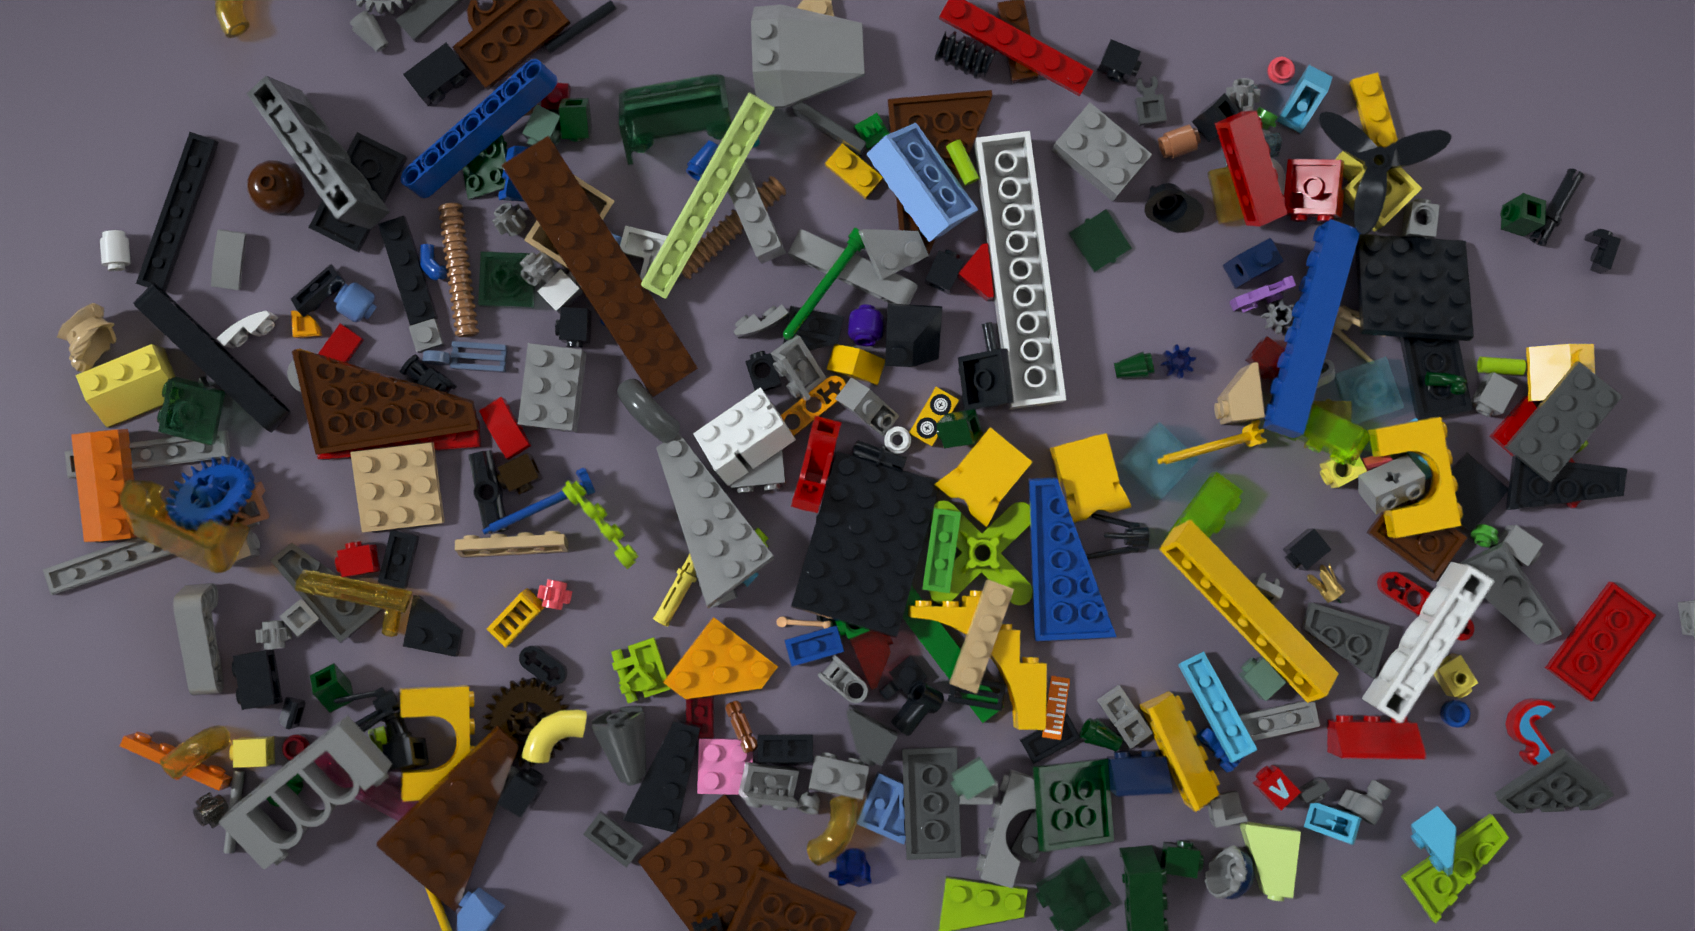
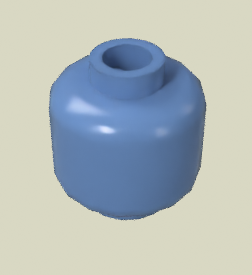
(355, 302)

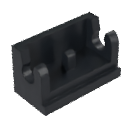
(785, 750)

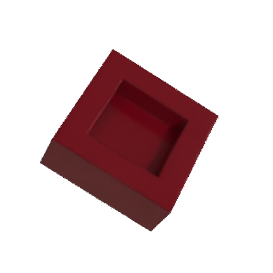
(553, 99)

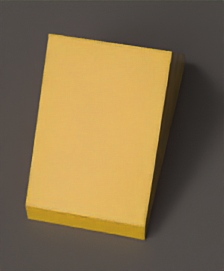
(856, 364)

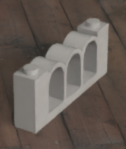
(266, 840)

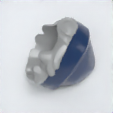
(1229, 874)

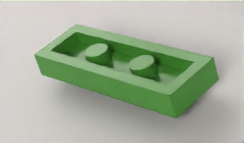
(941, 550)

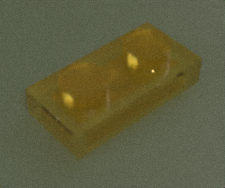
(1224, 196)

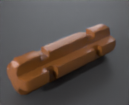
(741, 726)

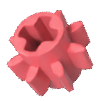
(554, 594)

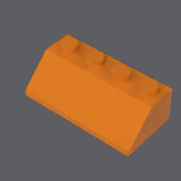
(102, 470)

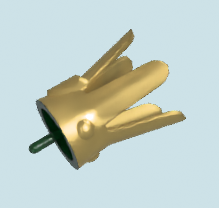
(1331, 589)

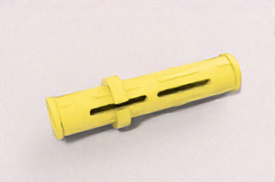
(676, 593)

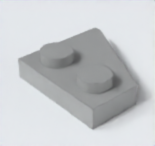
(892, 249)

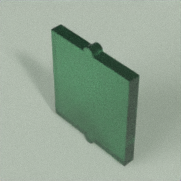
(1100, 240)

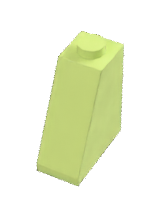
(1273, 856)

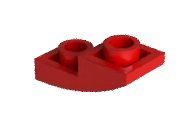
(504, 428)

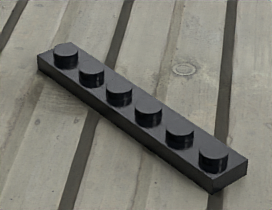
(177, 211)

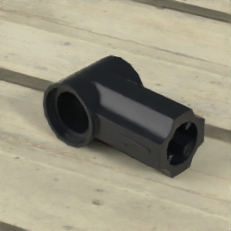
(920, 702)

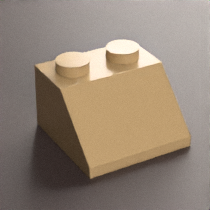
(1241, 398)

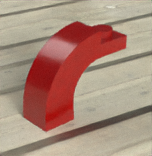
(816, 464)

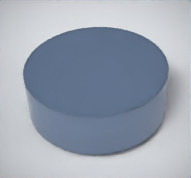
(436, 357)

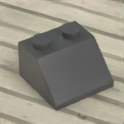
(871, 737)

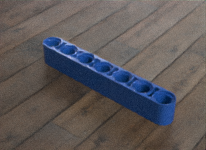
(479, 128)

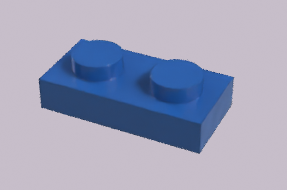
(814, 645)

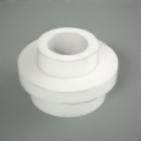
(897, 448)

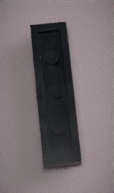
(407, 270)

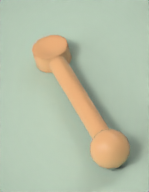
(782, 621)

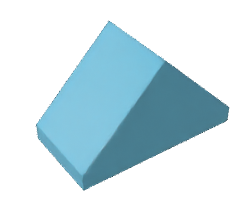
(1333, 822)

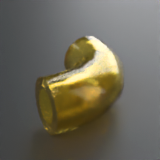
(231, 17)
(195, 751)
(838, 831)

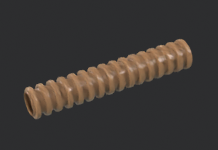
(728, 229)
(458, 269)

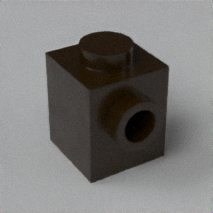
(519, 474)

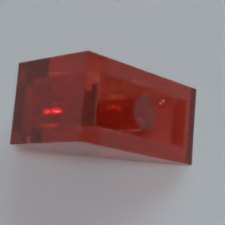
(873, 654)

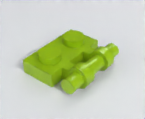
(648, 656)

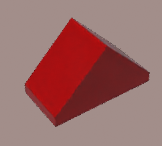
(977, 273)

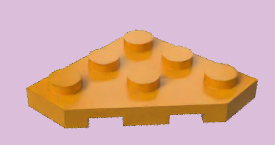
(719, 665)

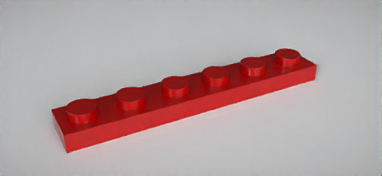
(1016, 45)

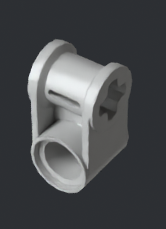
(843, 679)

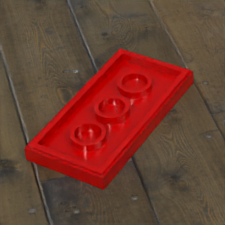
(1600, 641)

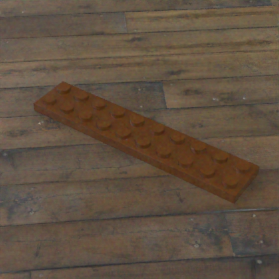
(599, 266)

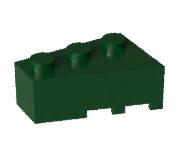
(1144, 889)

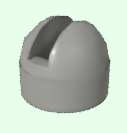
(809, 804)

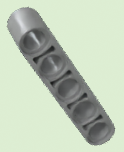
(857, 273)

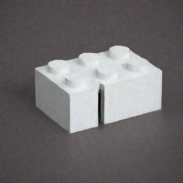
(747, 428)

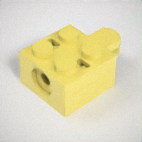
(1400, 188)

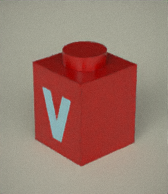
(1276, 786)

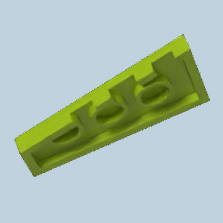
(1473, 849)

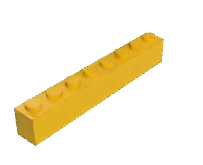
(1249, 611)

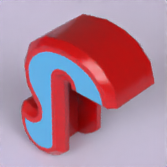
(1522, 729)

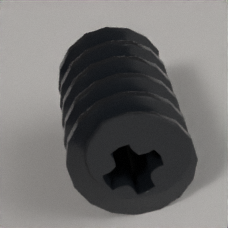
(964, 55)

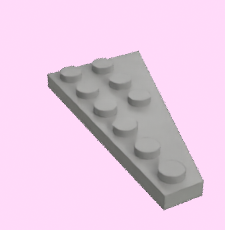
(716, 533)

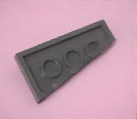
(339, 616)

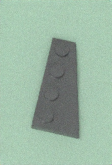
(1515, 594)

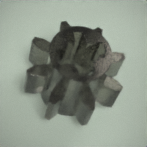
(210, 809)

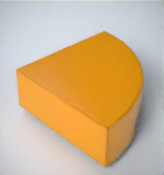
(304, 326)

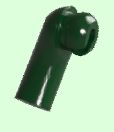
(1456, 382)

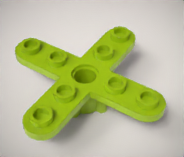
(996, 567)

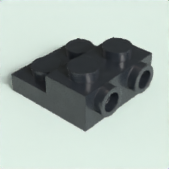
(985, 379)

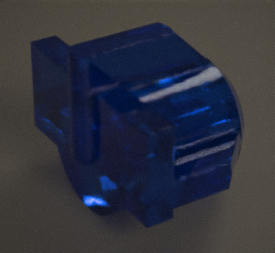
(852, 868)

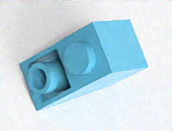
(1438, 837)

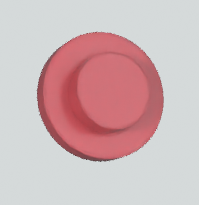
(1281, 70)

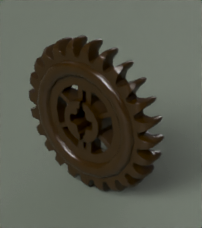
(525, 693)

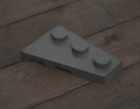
(1347, 635)

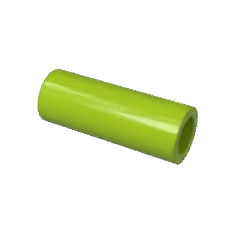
(962, 162)
(1501, 365)

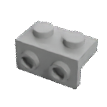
(798, 367)
(838, 776)
(769, 785)

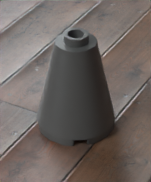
(623, 742)

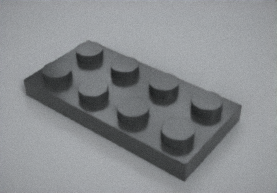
(1563, 421)
(931, 803)

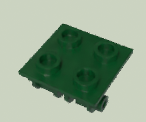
(485, 171)

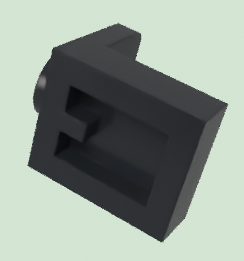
(1605, 253)

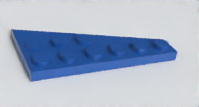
(1063, 584)

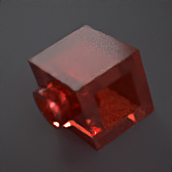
(1267, 355)

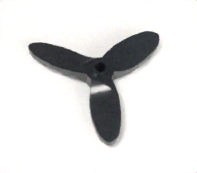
(1373, 184)

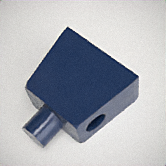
(1253, 263)

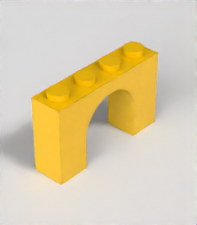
(1439, 506)
(446, 702)

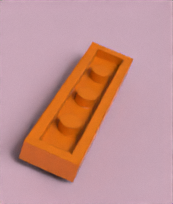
(142, 745)

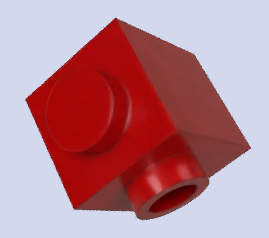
(357, 559)

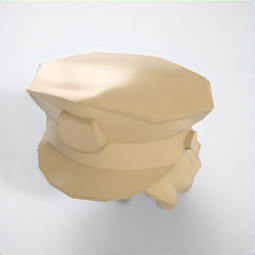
(88, 336)

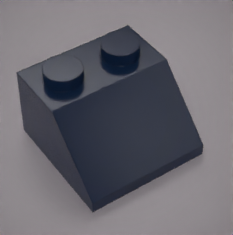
(1139, 773)

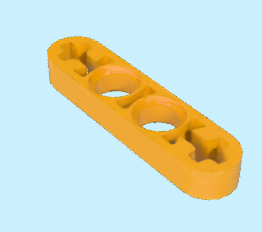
(800, 407)

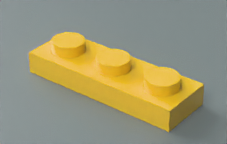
(1373, 109)

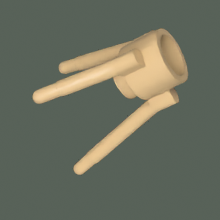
(1344, 320)

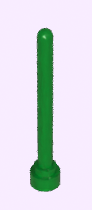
(854, 244)

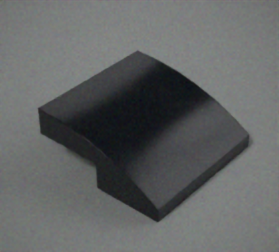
(1477, 490)

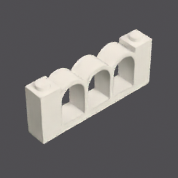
(1427, 640)

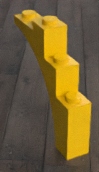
(1024, 680)

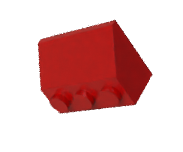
(1374, 738)

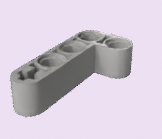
(198, 639)

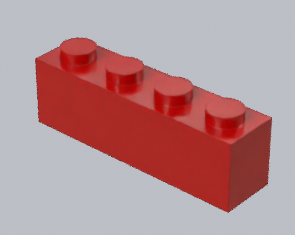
(1251, 168)

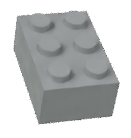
(1101, 151)
(552, 388)

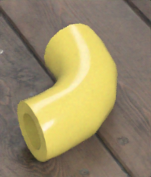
(551, 730)

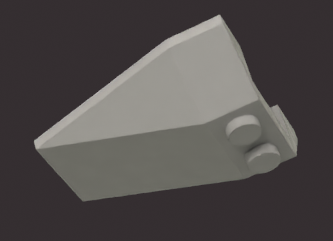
(802, 53)

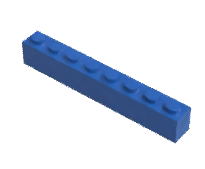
(1311, 329)

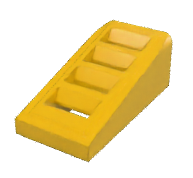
(531, 601)

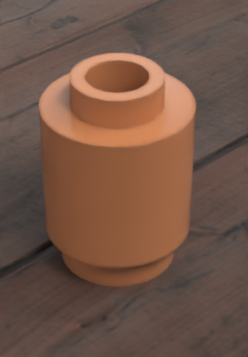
(1179, 141)

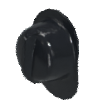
(1173, 208)

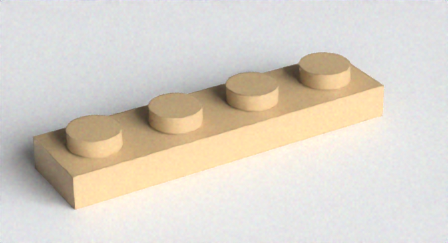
(502, 545)
(981, 636)

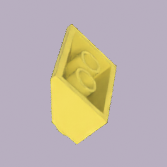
(127, 384)

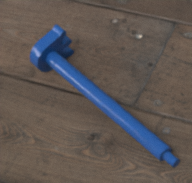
(541, 505)

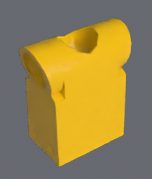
(985, 475)
(1088, 477)

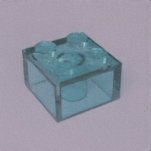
(1142, 462)

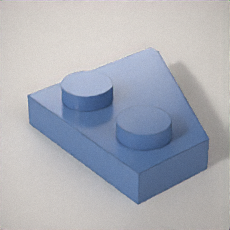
(884, 808)

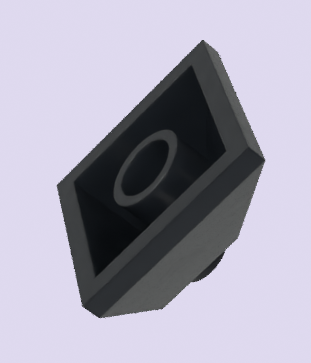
(912, 334)

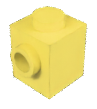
(1455, 676)

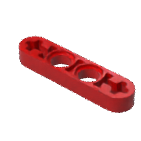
(1393, 594)

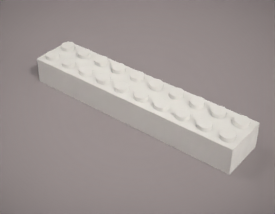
(1019, 268)

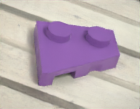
(1269, 292)

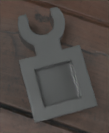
(1150, 107)

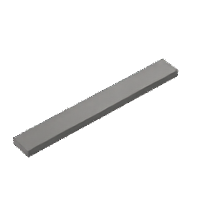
(111, 561)

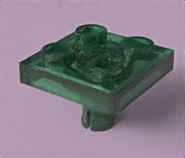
(502, 281)

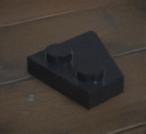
(819, 328)
(431, 630)

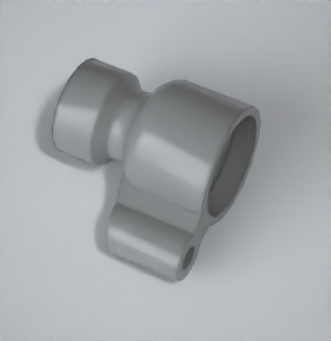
(1366, 806)

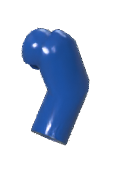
(429, 265)

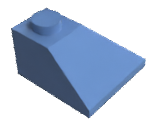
(478, 911)

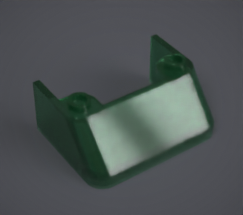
(673, 110)

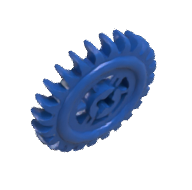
(211, 492)

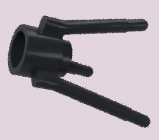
(1135, 537)
(385, 706)

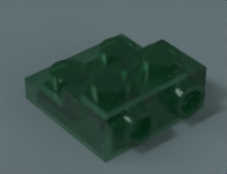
(190, 410)
(1072, 895)

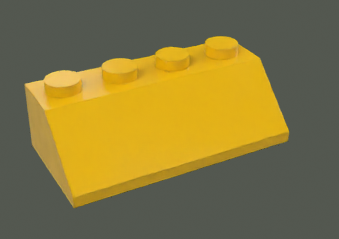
(1183, 756)

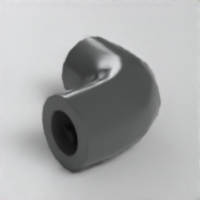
(647, 411)

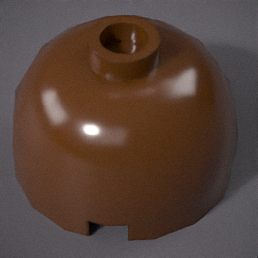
(275, 187)

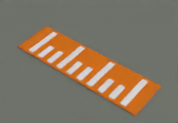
(1056, 707)

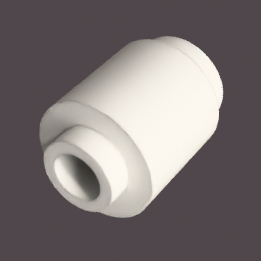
(114, 250)

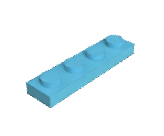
(1217, 707)

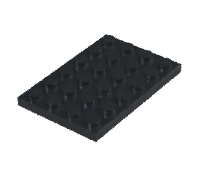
(866, 545)

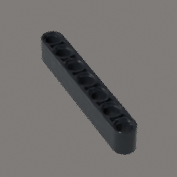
(212, 357)

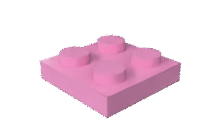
(721, 765)

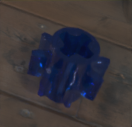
(1174, 368)

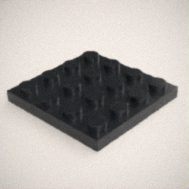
(1414, 287)

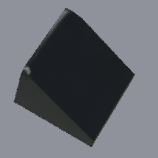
(292, 712)

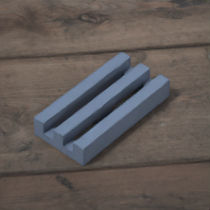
(455, 354)

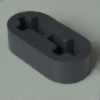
(547, 660)

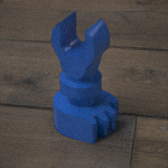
(1210, 740)

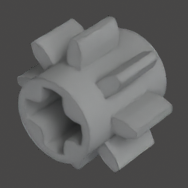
(1243, 93)
(510, 219)
(537, 268)
(1270, 316)
(273, 634)

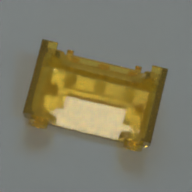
(210, 547)

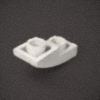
(257, 324)

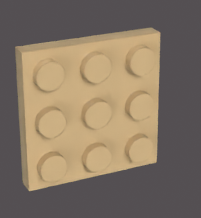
(397, 487)

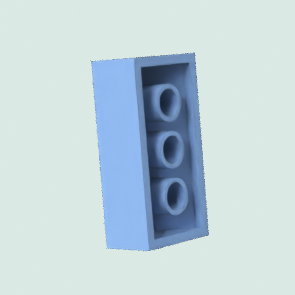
(921, 181)

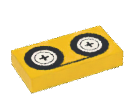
(935, 408)

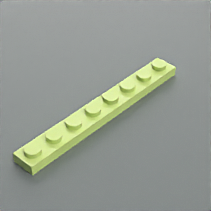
(707, 195)

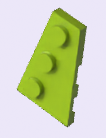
(979, 903)

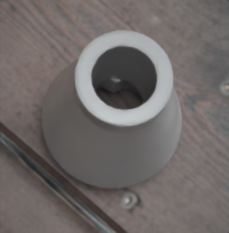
(369, 30)

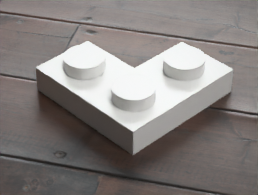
(642, 245)

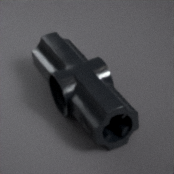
(484, 474)

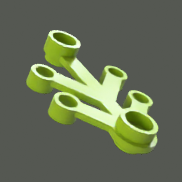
(575, 494)

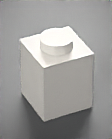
(560, 290)

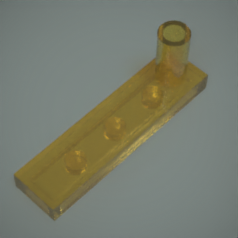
(361, 592)

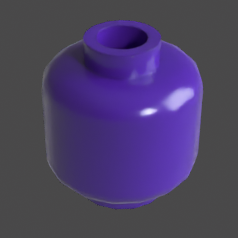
(865, 325)

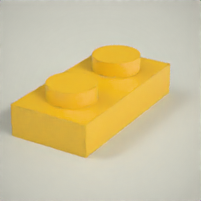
(853, 171)

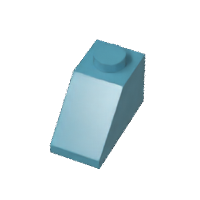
(1305, 99)

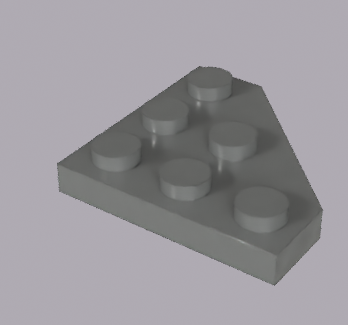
(1553, 785)

